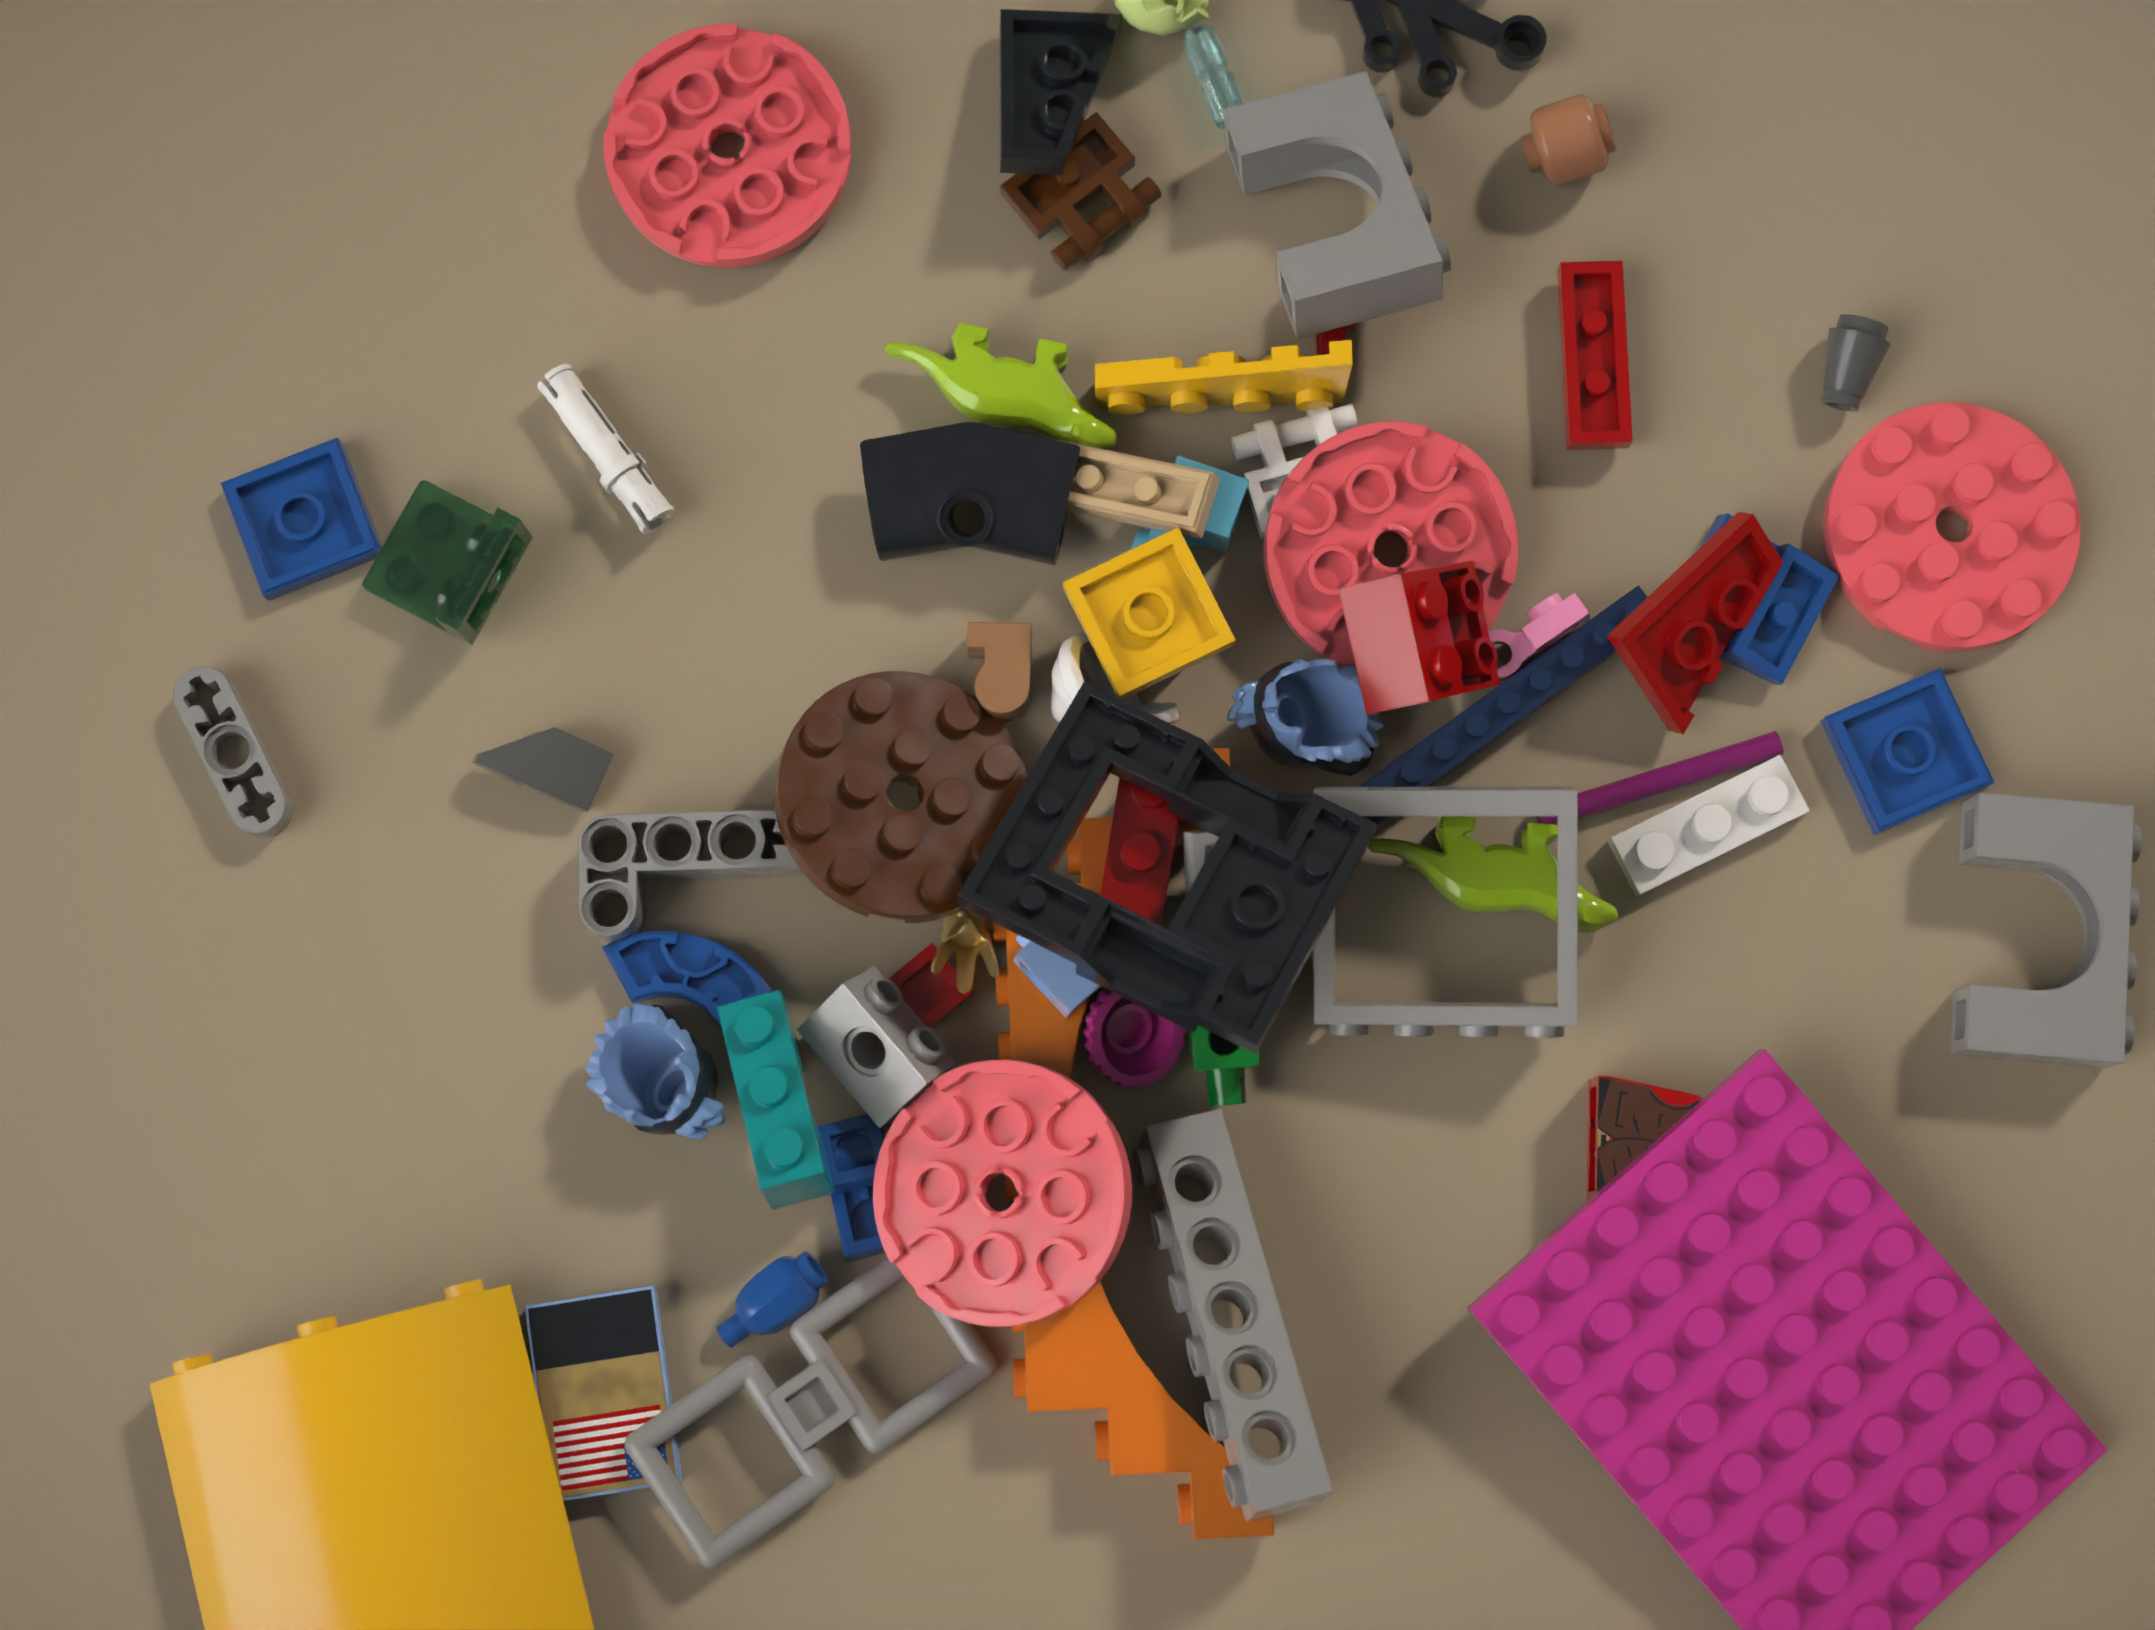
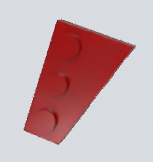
(1687, 622)

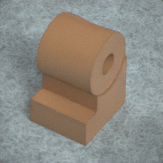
(1005, 678)

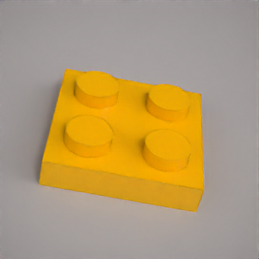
(1149, 613)

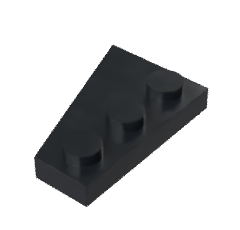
(1048, 82)

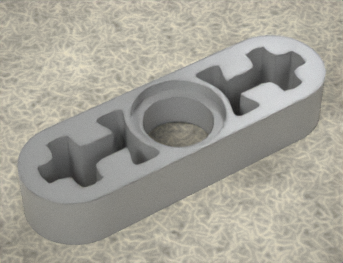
(227, 704)

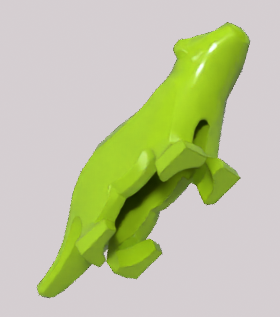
(1009, 389)
(1498, 874)

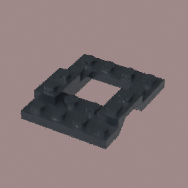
(1248, 910)

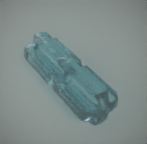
(1211, 67)

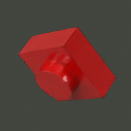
(926, 993)

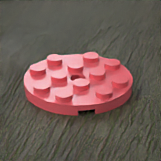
(715, 206)
(1965, 463)
(1375, 483)
(1054, 1235)

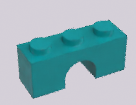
(774, 1100)

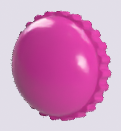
(1130, 1041)

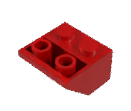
(1419, 636)

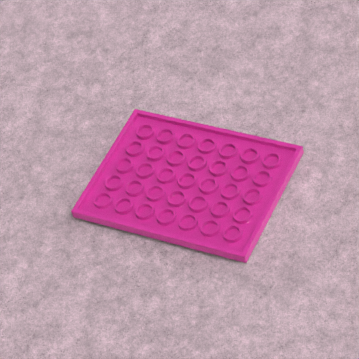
(1786, 1370)

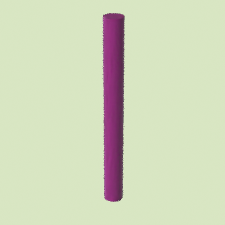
(1675, 775)

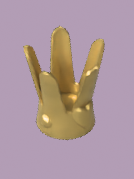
(967, 937)

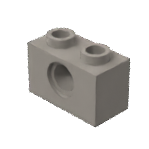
(846, 1040)

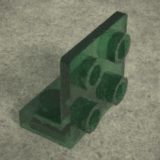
(448, 561)

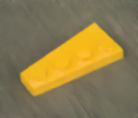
(1226, 380)

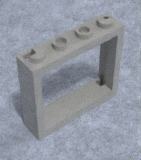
(1473, 1018)

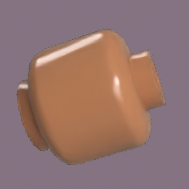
(1569, 140)

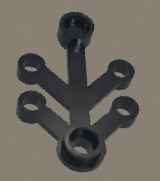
(1418, 20)

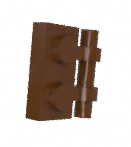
(1092, 168)

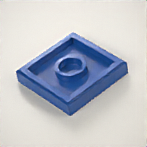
(302, 519)
(1907, 751)

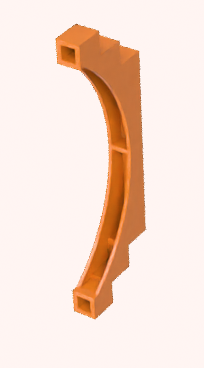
(1083, 1352)

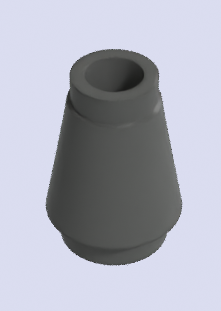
(1852, 360)

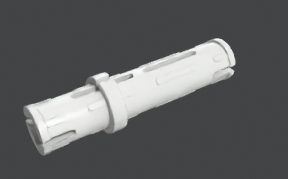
(618, 466)

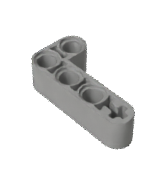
(644, 861)

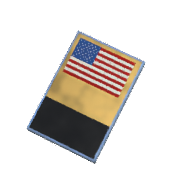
(597, 1381)

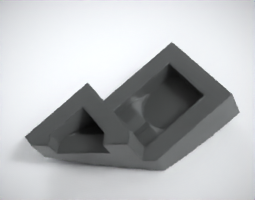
(551, 764)

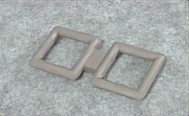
(800, 1416)

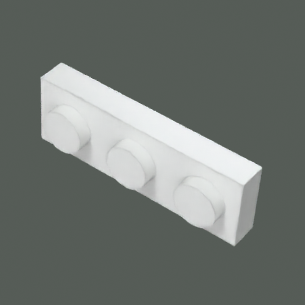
(1708, 825)

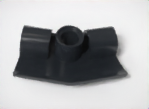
(1013, 475)

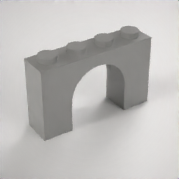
(1346, 135)
(2090, 856)

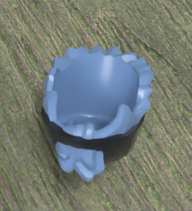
(1309, 716)
(655, 1074)

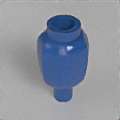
(774, 1298)

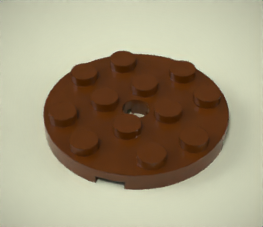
(837, 803)

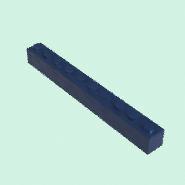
(1508, 703)

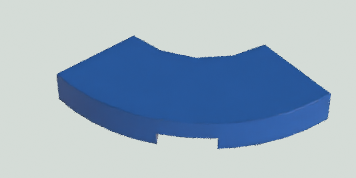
(683, 968)

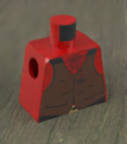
(1625, 1122)

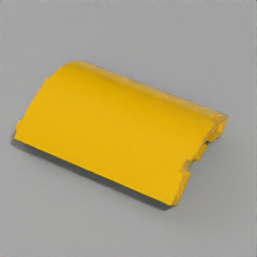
(374, 1477)

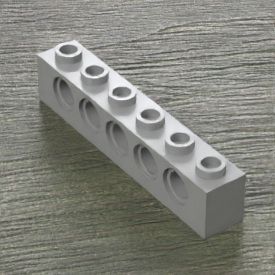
(1203, 1150)

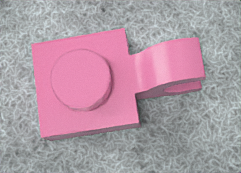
(1549, 624)

